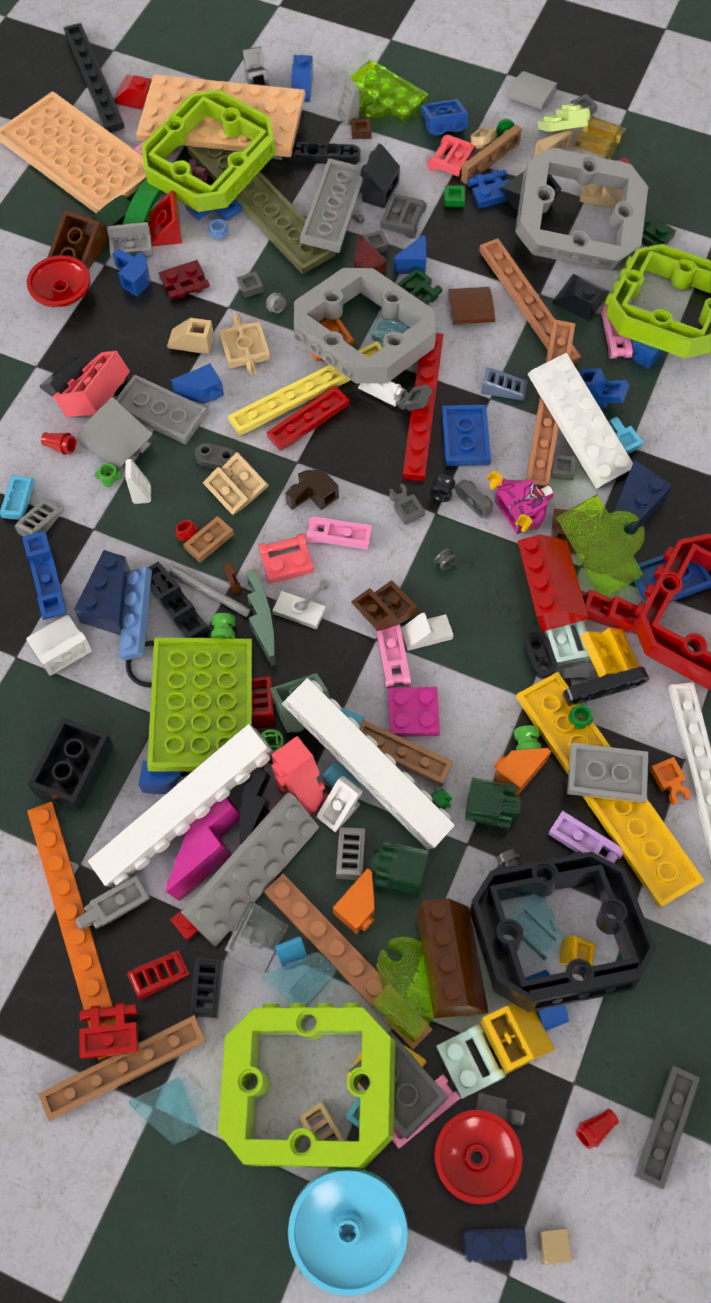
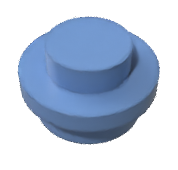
(218, 229)

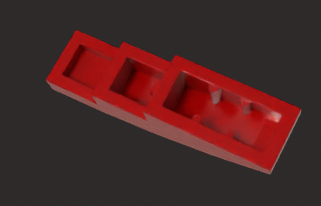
(610, 612)

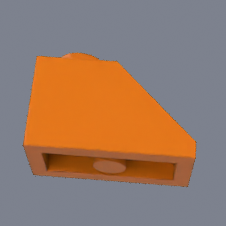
(520, 766)
(357, 904)

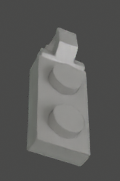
(113, 904)

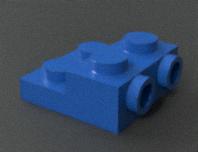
(445, 116)

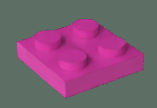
(413, 711)

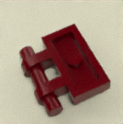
(184, 280)

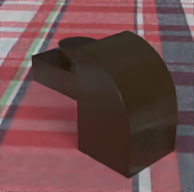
(314, 486)

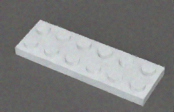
(581, 420)

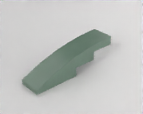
(261, 622)

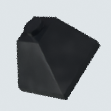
(581, 297)

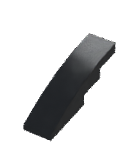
(176, 604)
(253, 805)

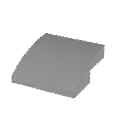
(531, 90)

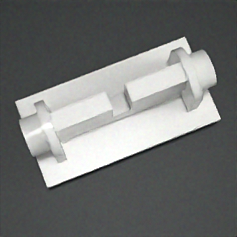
(387, 392)

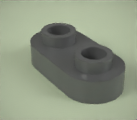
(214, 457)
(473, 498)

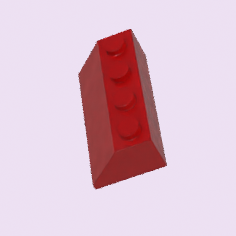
(552, 581)

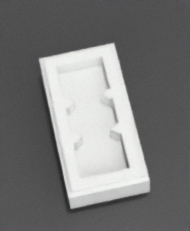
(288, 608)

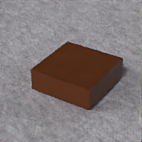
(361, 129)

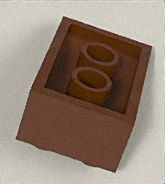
(79, 238)

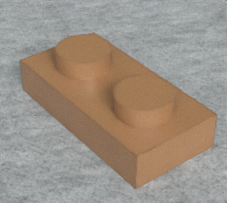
(208, 539)

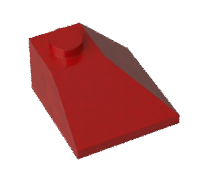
(133, 92)

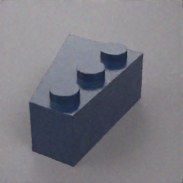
(642, 495)
(104, 594)

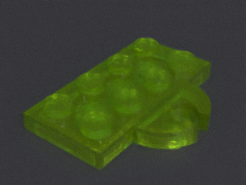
(386, 92)
(603, 544)
(406, 997)

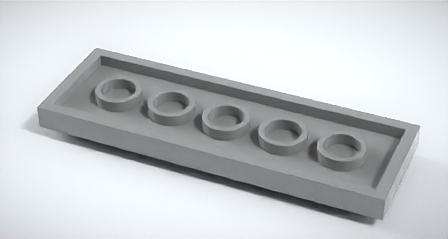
(332, 206)
(250, 869)

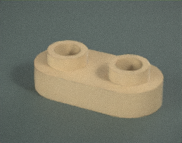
(483, 136)

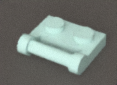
(564, 645)
(462, 1066)

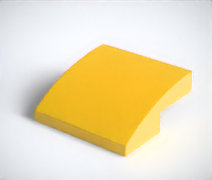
(609, 651)

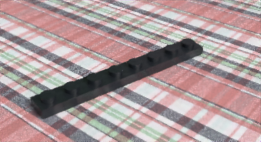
(94, 78)

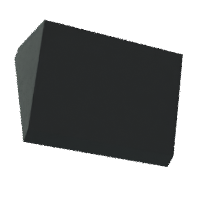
(58, 380)

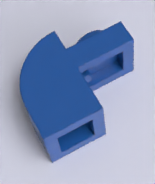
(134, 271)
(603, 390)
(158, 782)

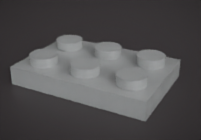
(608, 773)

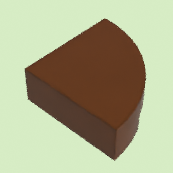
(231, 578)

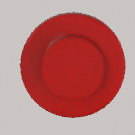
(186, 530)

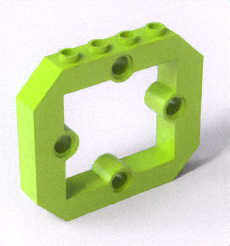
(236, 120)
(658, 327)
(239, 1102)

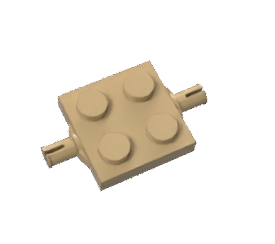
(244, 344)

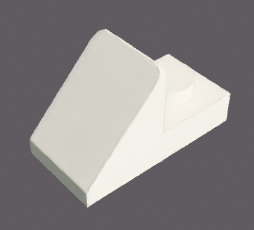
(425, 631)
(340, 804)

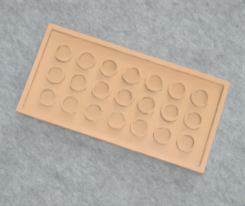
(278, 103)
(74, 152)

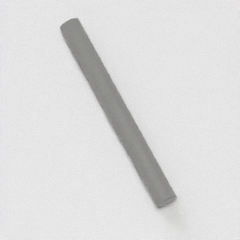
(210, 591)

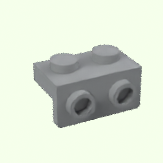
(130, 238)

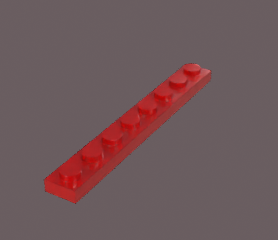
(421, 419)

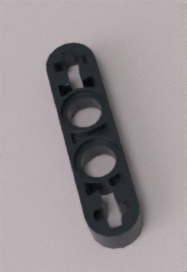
(322, 153)
(605, 686)

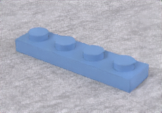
(135, 613)

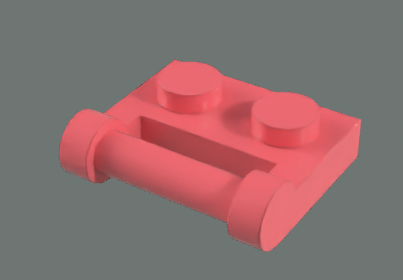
(459, 153)
(289, 564)

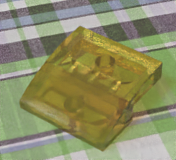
(600, 137)

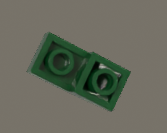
(113, 212)

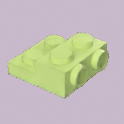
(567, 117)

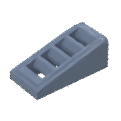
(496, 376)

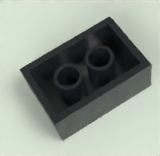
(70, 764)

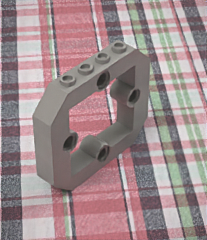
(600, 172)
(398, 349)

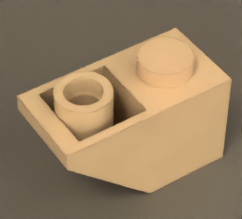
(192, 336)

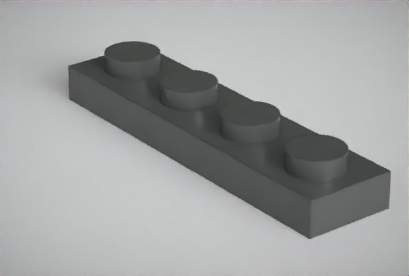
(667, 1127)

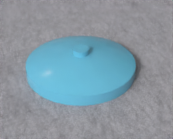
(348, 1231)

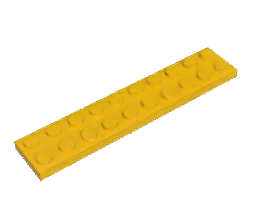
(631, 825)

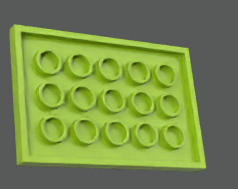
(197, 699)

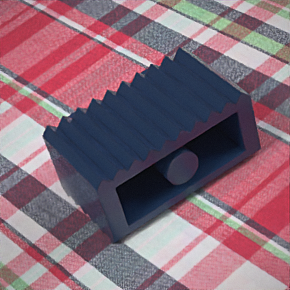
(494, 1244)

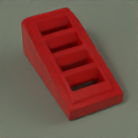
(262, 716)
(162, 983)

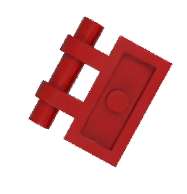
(110, 1039)

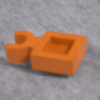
(670, 776)

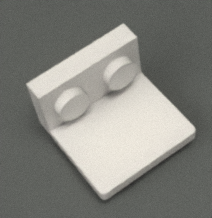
(59, 644)

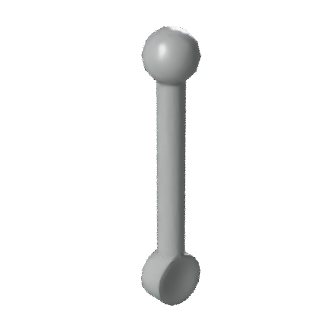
(322, 585)

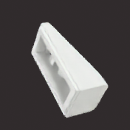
(137, 483)

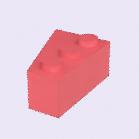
(94, 387)
(297, 775)

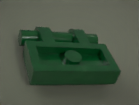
(418, 283)

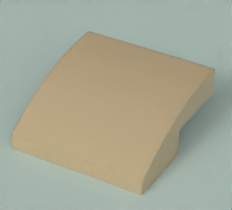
(236, 484)

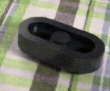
(540, 656)

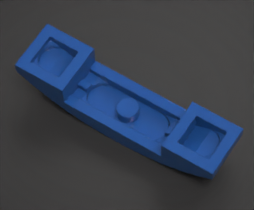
(45, 575)

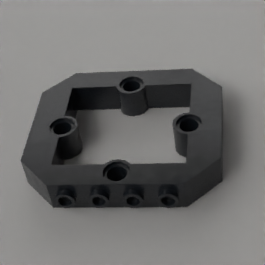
(562, 988)

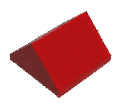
(165, 222)

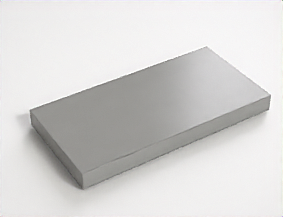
(162, 409)

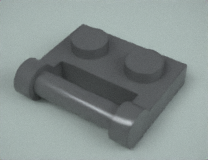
(397, 211)

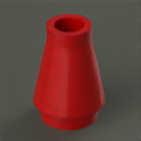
(60, 442)
(595, 1129)

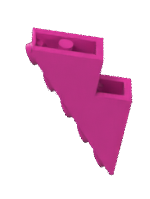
(202, 848)

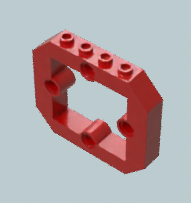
(659, 641)

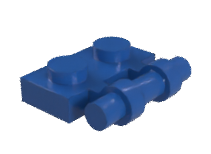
(488, 194)

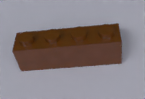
(451, 959)

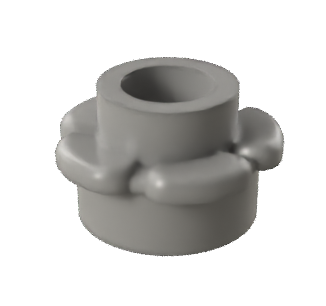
(276, 303)

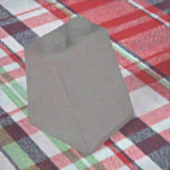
(114, 434)

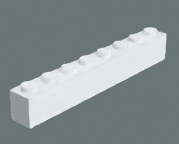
(369, 764)
(181, 806)

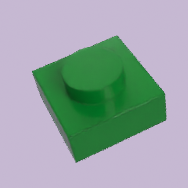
(454, 196)

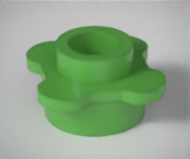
(106, 469)

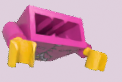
(520, 501)

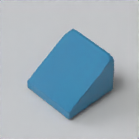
(291, 951)

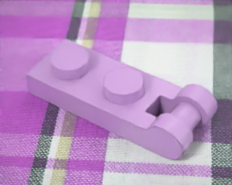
(582, 838)

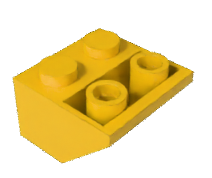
(516, 1036)

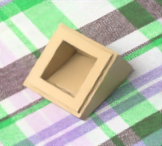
(554, 1246)

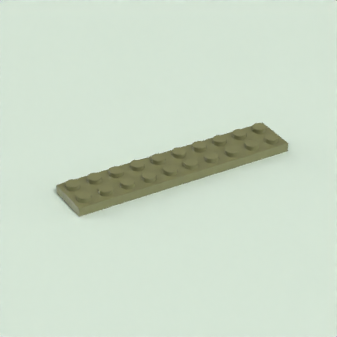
(268, 211)

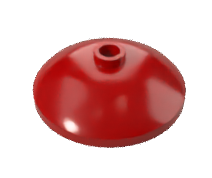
(58, 281)
(500, 1154)

